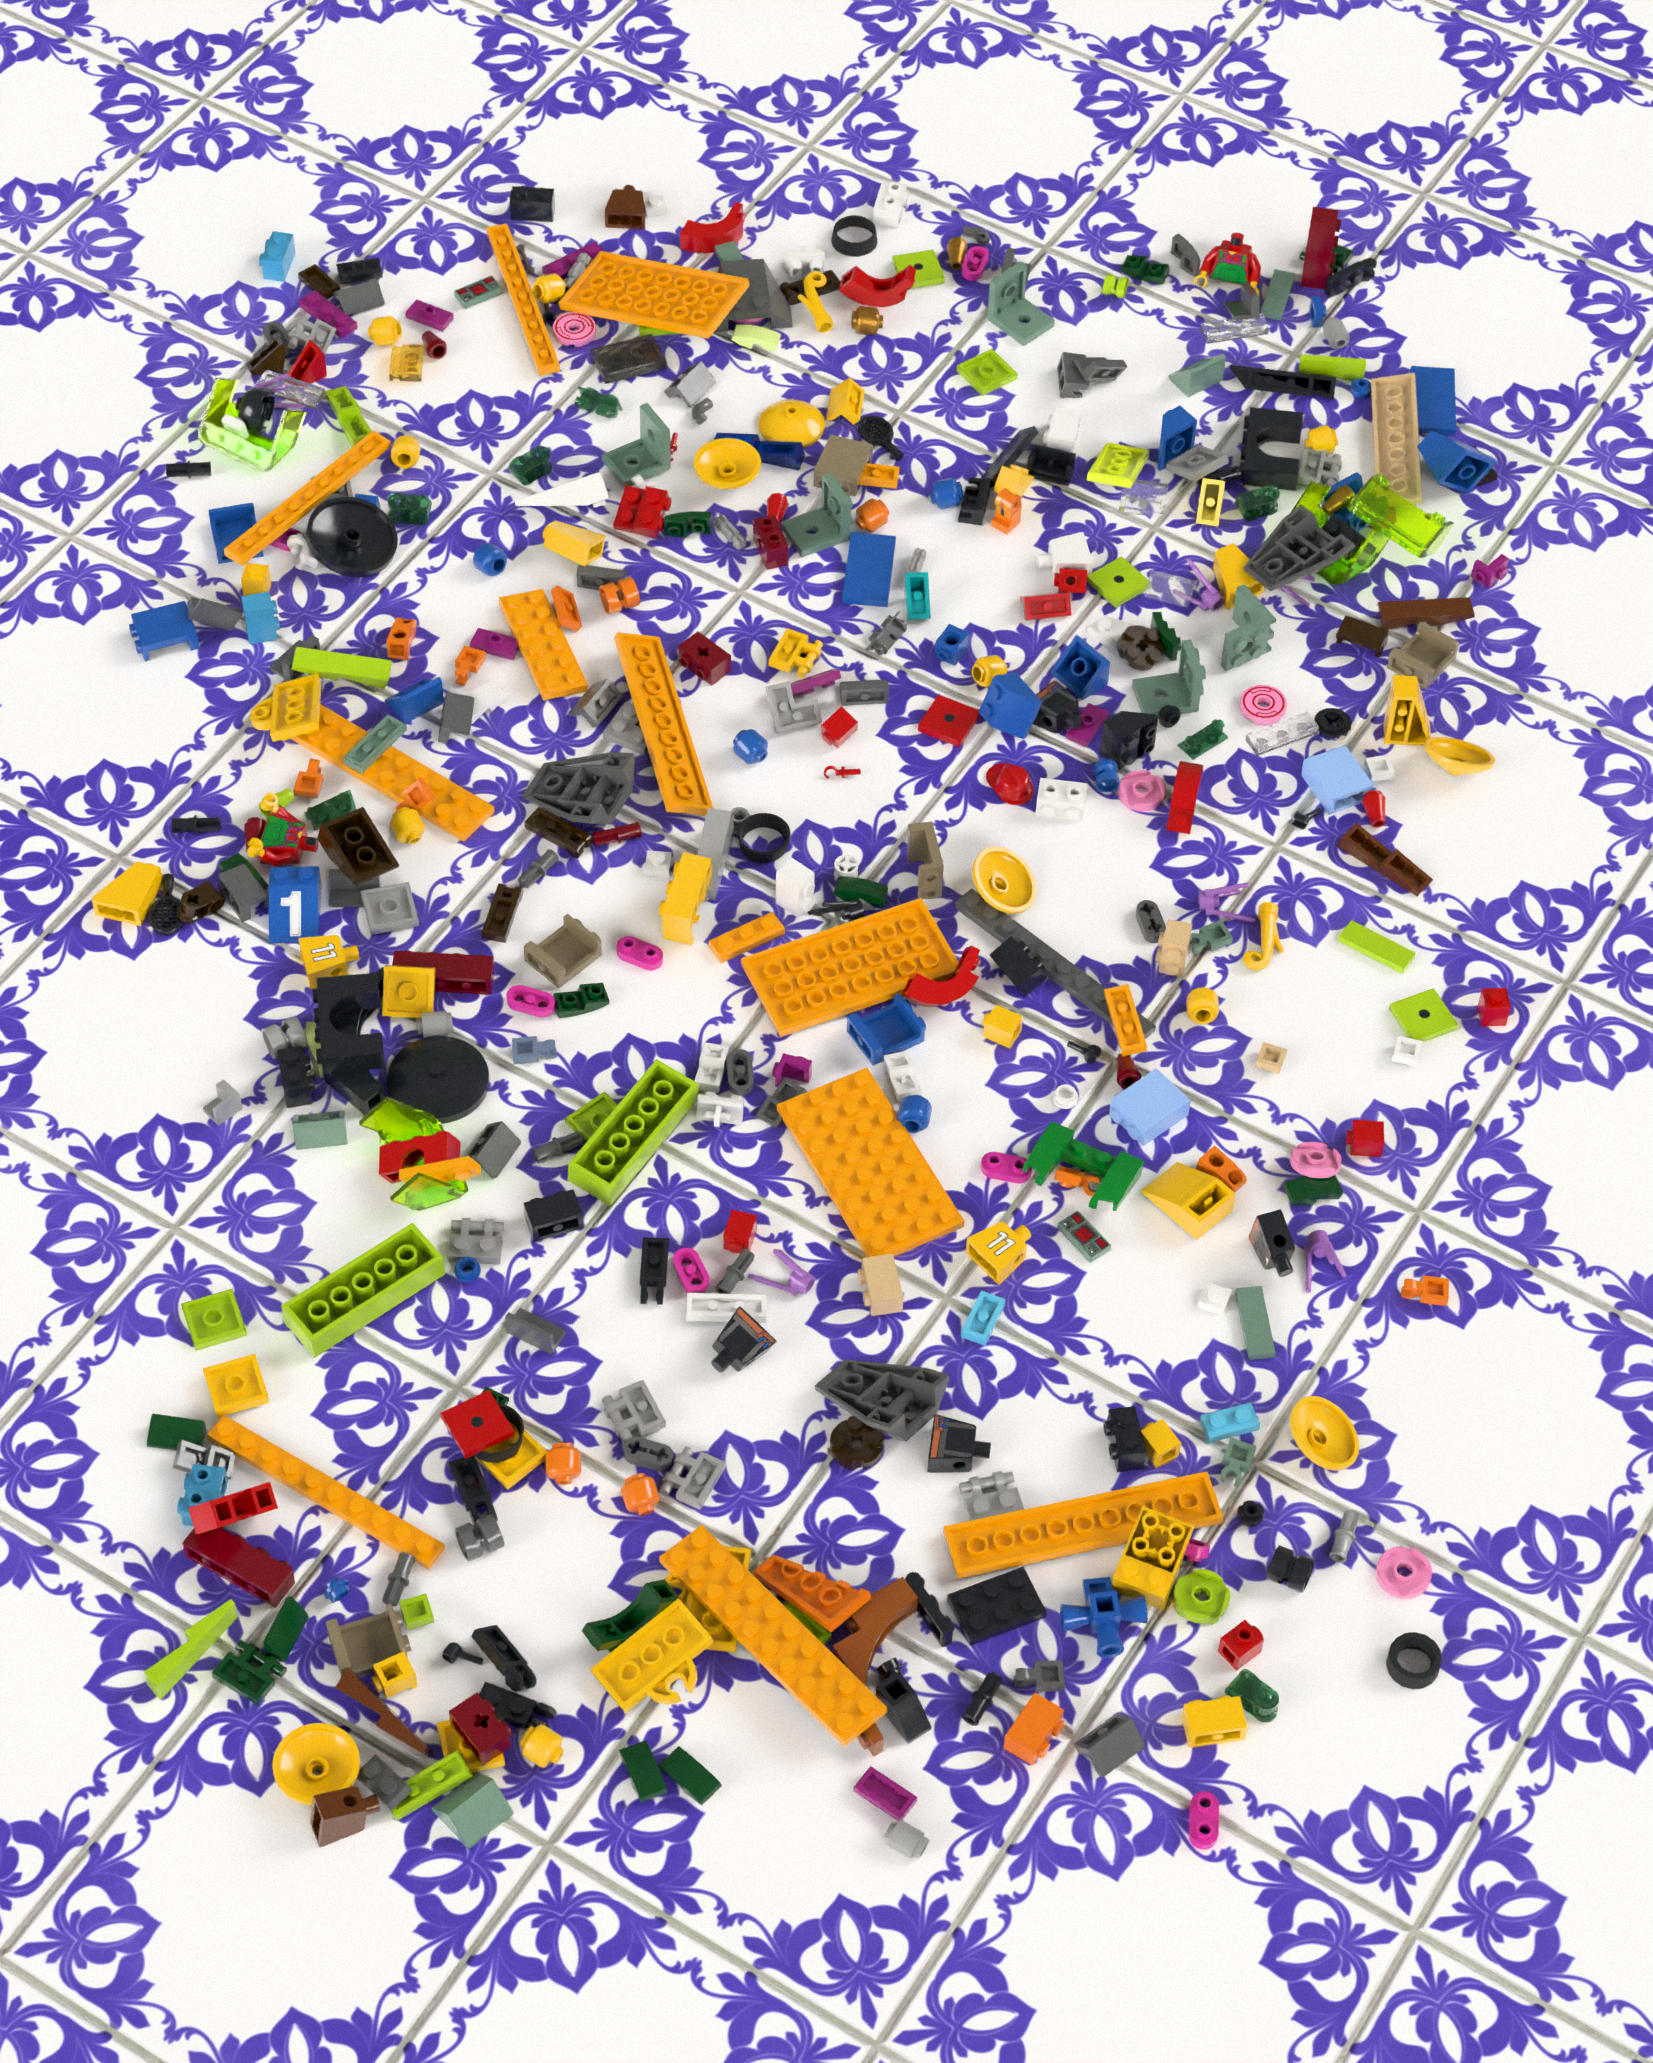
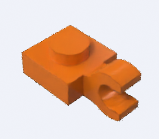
(468, 661)
(310, 782)
(417, 796)
(1071, 1178)
(1430, 1289)

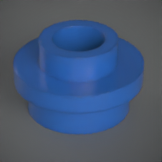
(1360, 388)
(464, 1264)
(336, 1590)

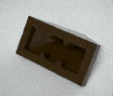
(269, 358)

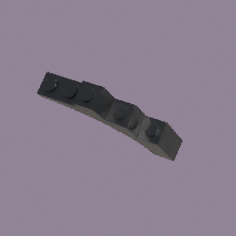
(357, 1086)

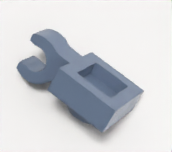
(529, 1049)

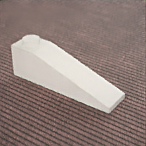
(578, 492)

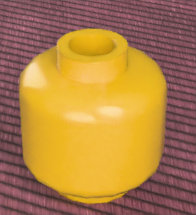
(549, 288)
(385, 330)
(1322, 439)
(405, 452)
(986, 668)
(407, 825)
(1202, 1005)
(542, 1746)

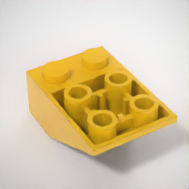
(1191, 1198)
(1152, 1557)

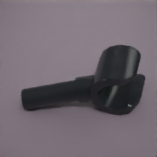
(548, 315)
(1301, 820)
(1092, 1049)
(454, 1651)

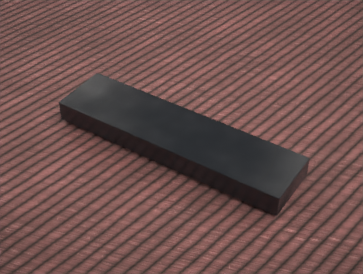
(1011, 453)

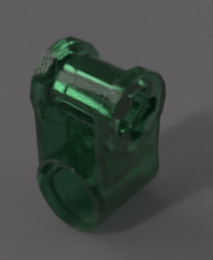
(529, 467)
(1257, 504)
(411, 509)
(1254, 1696)

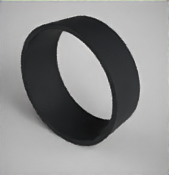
(854, 249)
(763, 820)
(513, 1417)

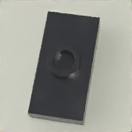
(359, 270)

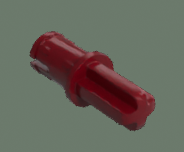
(617, 834)

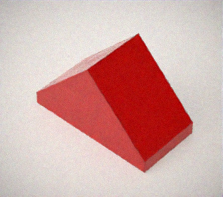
(309, 365)

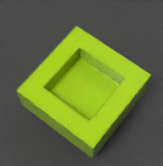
(416, 1611)

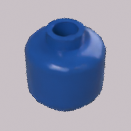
(946, 493)
(490, 559)
(750, 746)
(914, 1113)

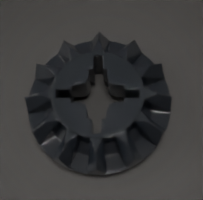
(1332, 716)

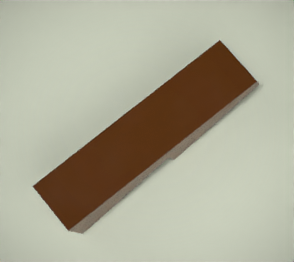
(1435, 611)
(1390, 864)
(389, 1721)

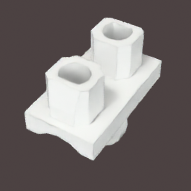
(804, 262)
(299, 544)
(720, 1109)

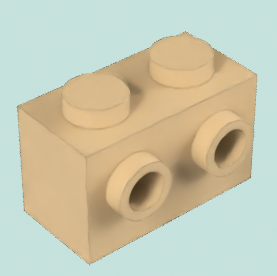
(1174, 948)
(881, 1285)

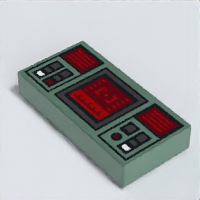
(478, 292)
(1084, 1236)

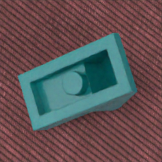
(917, 595)

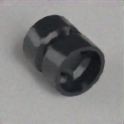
(1290, 1569)

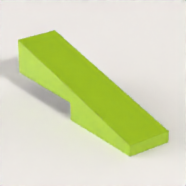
(348, 414)
(347, 666)
(200, 1637)

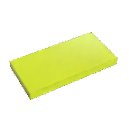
(1118, 465)

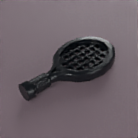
(879, 441)
(168, 880)

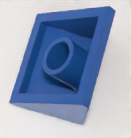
(1082, 668)
(417, 699)

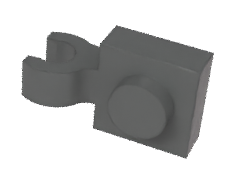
(1045, 1676)

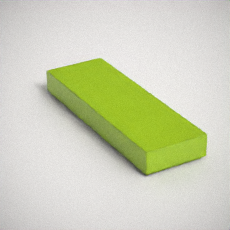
(1332, 366)
(1376, 946)
(433, 1783)

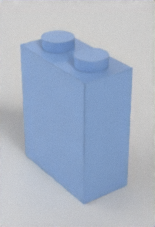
(1336, 779)
(1149, 1107)

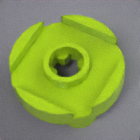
(1201, 1611)

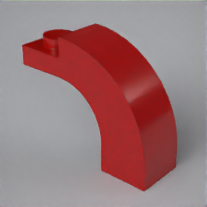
(704, 237)
(874, 291)
(1184, 797)
(932, 993)

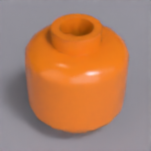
(872, 515)
(563, 1463)
(640, 1494)

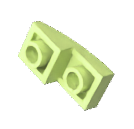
(749, 334)
(312, 1046)

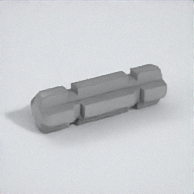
(577, 269)
(730, 532)
(917, 561)

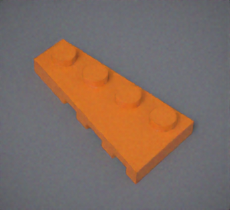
(811, 1592)

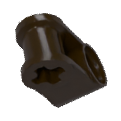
(200, 902)

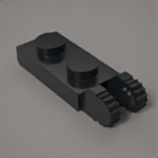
(1350, 276)
(654, 1267)
(471, 1486)
(928, 1609)
(505, 1657)
(516, 1708)

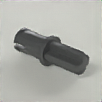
(538, 868)
(557, 1147)
(735, 1272)
(398, 1579)

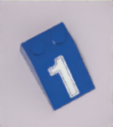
(294, 903)

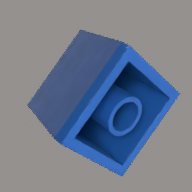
(1454, 461)

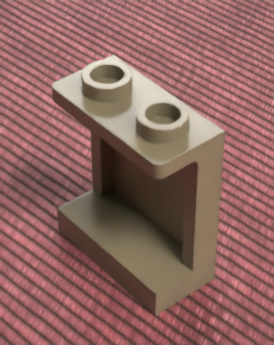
(845, 461)
(1424, 655)
(923, 846)
(564, 952)
(367, 1641)

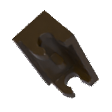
(1363, 634)

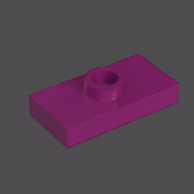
(429, 315)
(495, 643)
(1092, 722)
(885, 1794)

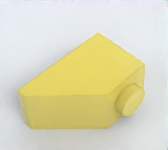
(1210, 502)

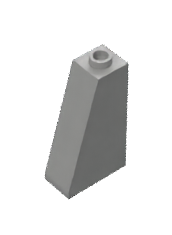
(716, 844)

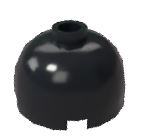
(256, 408)

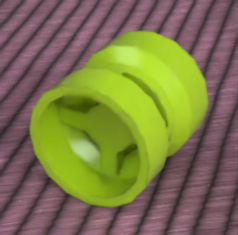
(1115, 285)

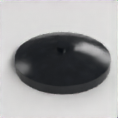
(351, 536)
(439, 1077)

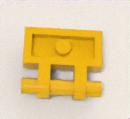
(790, 648)

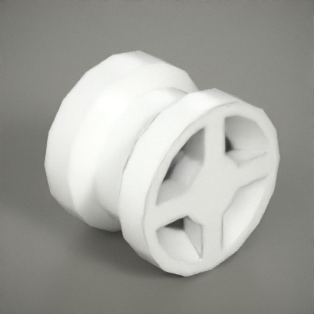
(845, 867)

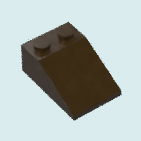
(356, 846)

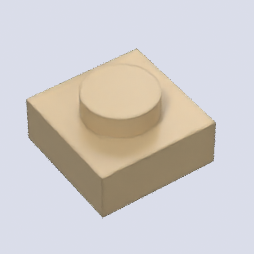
(1271, 1058)

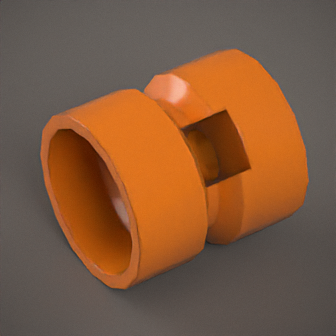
(627, 594)

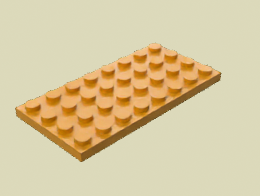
(654, 294)
(848, 966)
(870, 1165)

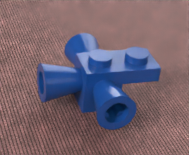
(1103, 1614)

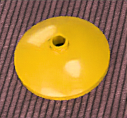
(792, 422)
(727, 463)
(1459, 756)
(1004, 880)
(1324, 1433)
(313, 1749)

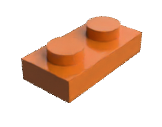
(566, 608)

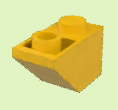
(1014, 479)

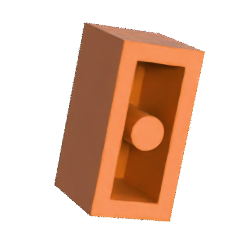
(1034, 1729)

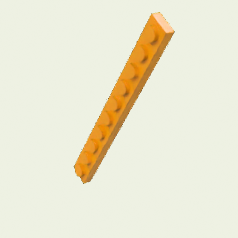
(523, 299)
(307, 498)
(326, 1491)

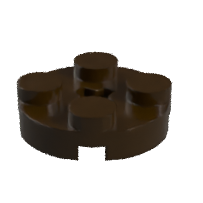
(1145, 637)
(858, 1457)

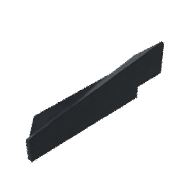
(1285, 381)

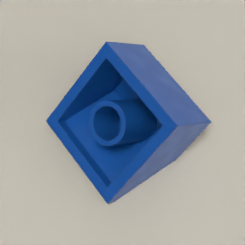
(1176, 435)
(1010, 705)

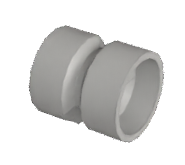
(287, 1035)

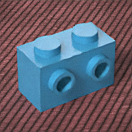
(277, 256)
(260, 618)
(201, 1486)

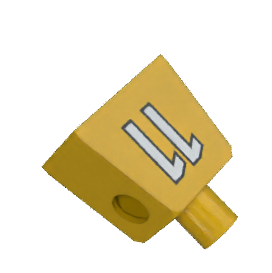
(325, 957)
(998, 1249)

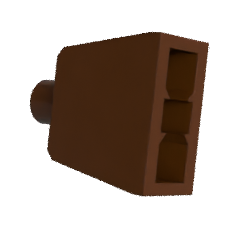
(625, 209)
(340, 1814)

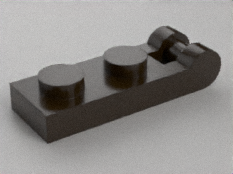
(793, 289)
(558, 832)
(502, 913)

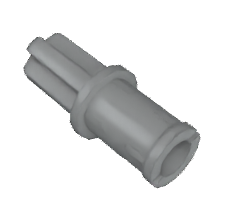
(1344, 1536)

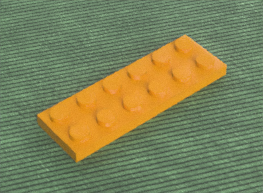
(543, 644)

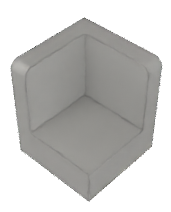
(225, 1105)

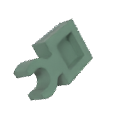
(1211, 936)
(1237, 1459)

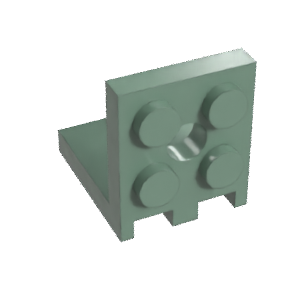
(1009, 307)
(649, 452)
(830, 521)
(1253, 633)
(1180, 688)

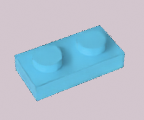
(983, 1318)
(1229, 1422)

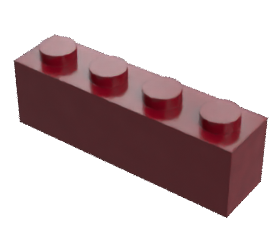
(1319, 247)
(453, 971)
(241, 1564)

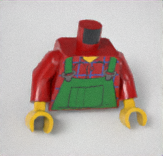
(1232, 263)
(282, 838)

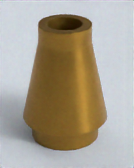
(956, 251)
(1339, 500)

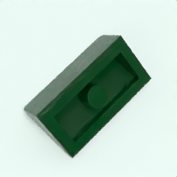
(168, 1431)
(285, 1629)

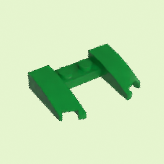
(1058, 1144)

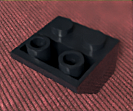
(1128, 737)

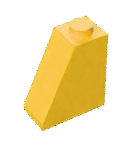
(574, 542)
(1229, 573)
(130, 894)

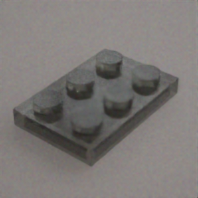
(628, 358)

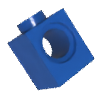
(952, 644)

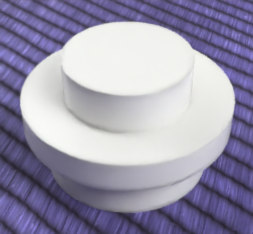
(1065, 1096)

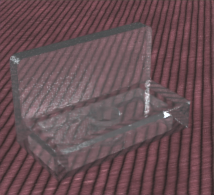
(1144, 499)
(1170, 588)

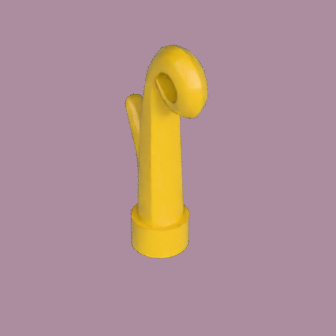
(822, 320)
(1269, 937)

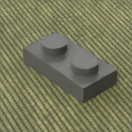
(383, 1782)

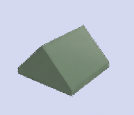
(1199, 375)
(320, 1130)
(473, 1809)

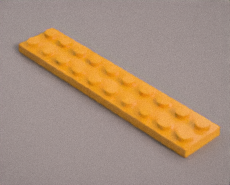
(663, 724)
(393, 772)
(1075, 1524)
(773, 1635)

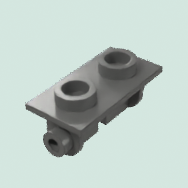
(891, 627)

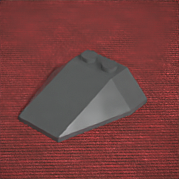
(761, 298)
(1296, 551)
(584, 787)
(886, 1396)

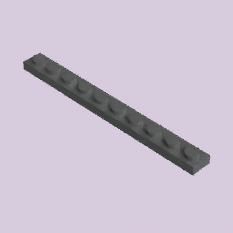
(1056, 966)

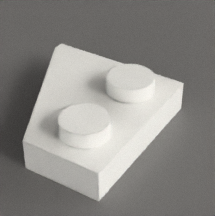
(1108, 631)

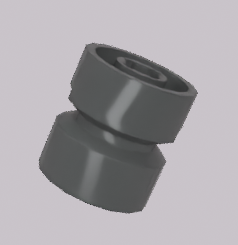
(489, 1537)

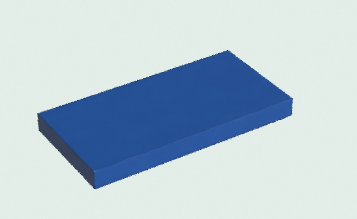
(1435, 399)
(869, 569)

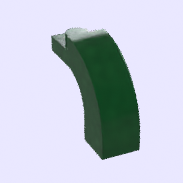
(615, 1630)

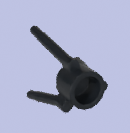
(849, 910)

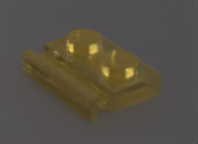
(407, 363)

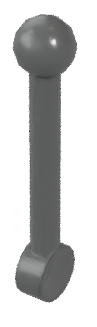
(521, 248)

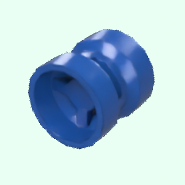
(1106, 775)

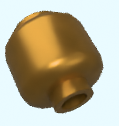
(866, 320)

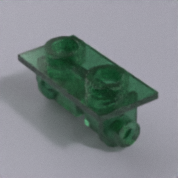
(606, 404)
(1204, 739)
(330, 809)

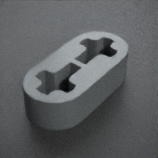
(1146, 922)
(648, 1454)

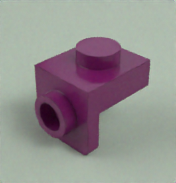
(1491, 573)
(792, 1067)

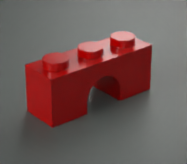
(408, 1153)
(232, 1508)

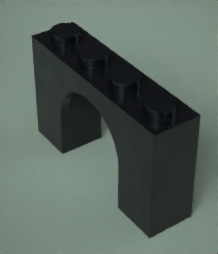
(1263, 427)
(343, 1051)

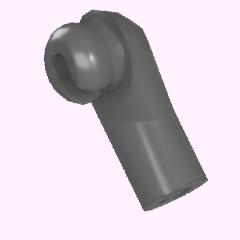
(977, 233)
(699, 410)

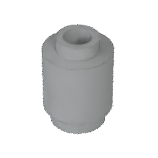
(1336, 333)
(435, 1024)
(906, 1839)

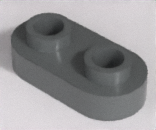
(274, 329)
(740, 1074)

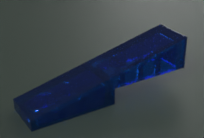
(775, 453)

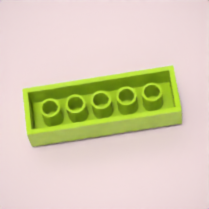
(632, 1132)
(363, 1290)

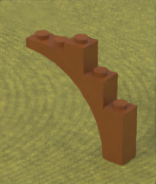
(868, 1630)

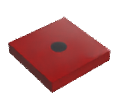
(949, 720)
(477, 1424)

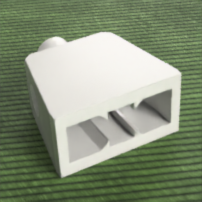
(1067, 553)

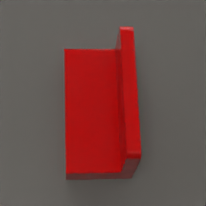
(1046, 605)

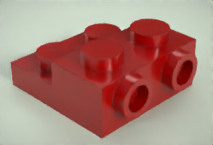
(642, 511)

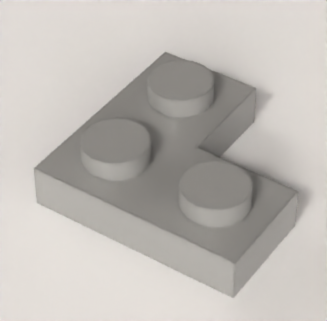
(786, 713)
(625, 730)

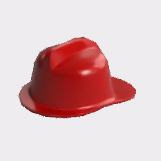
(1010, 783)

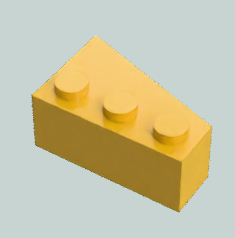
(1405, 713)
(684, 897)

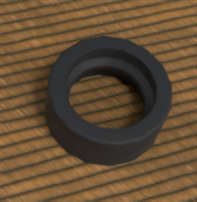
(1410, 1679)

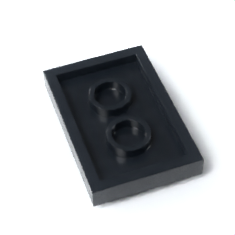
(996, 1606)

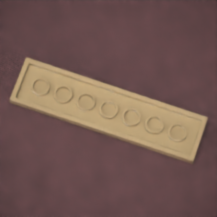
(1397, 434)

